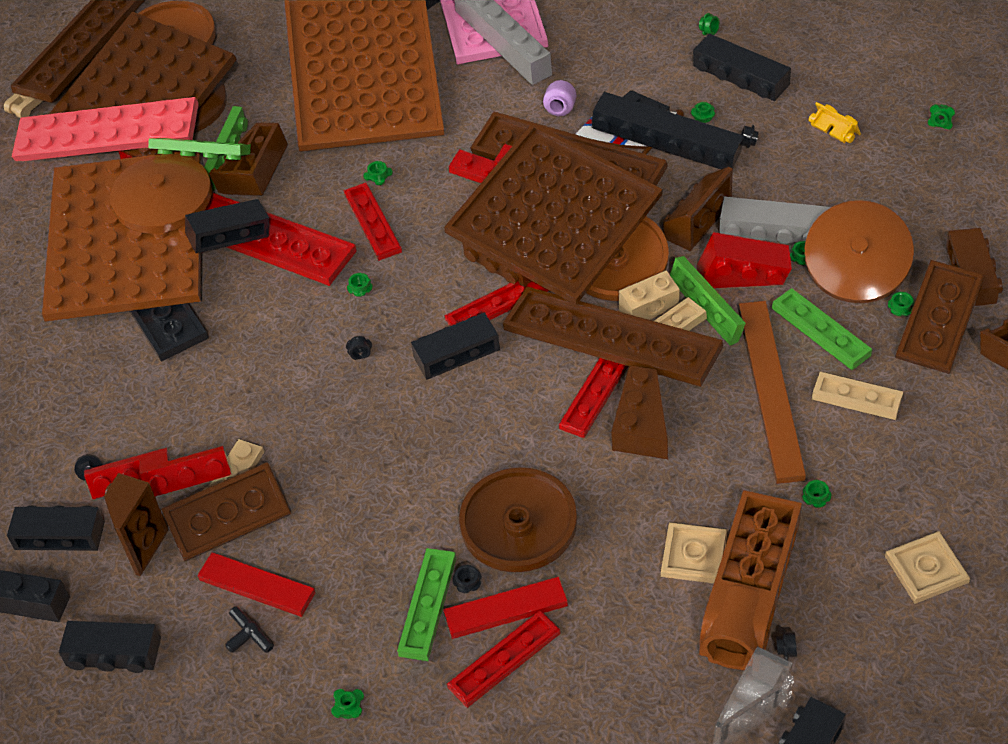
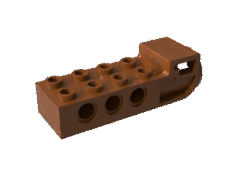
(749, 579)

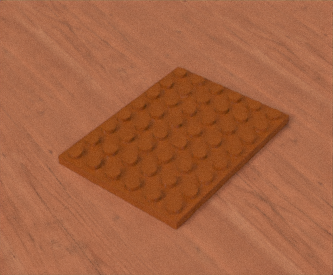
(362, 72)
(99, 262)

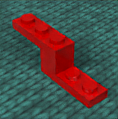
(474, 166)
(161, 471)

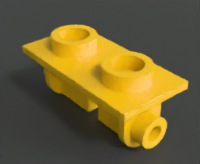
(843, 126)

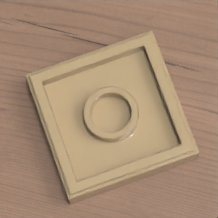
(693, 552)
(927, 567)

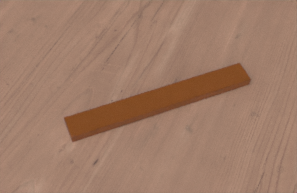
(772, 393)

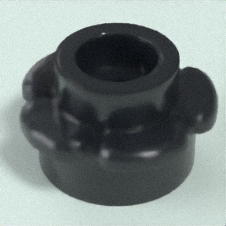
(750, 136)
(357, 345)
(467, 572)
(787, 644)

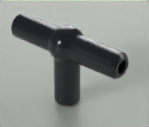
(249, 630)

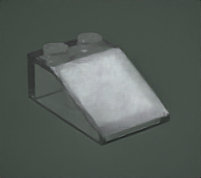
(756, 697)

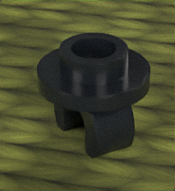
(84, 463)

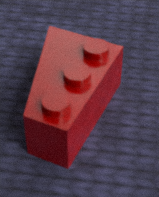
(743, 262)

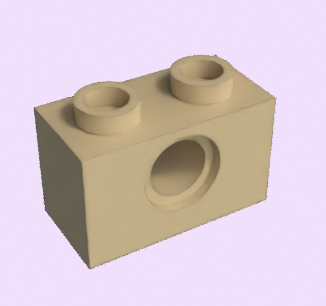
(649, 297)

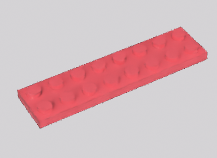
(103, 129)

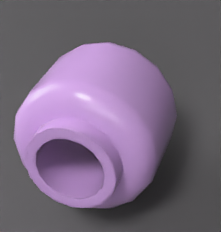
(559, 98)

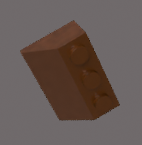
(699, 209)
(136, 519)

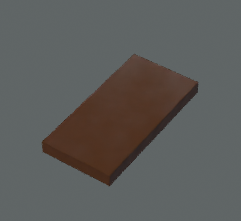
(940, 316)
(225, 511)

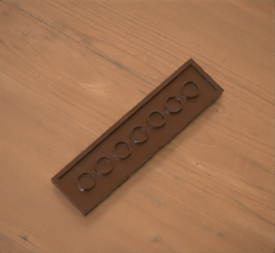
(73, 48)
(505, 129)
(614, 336)

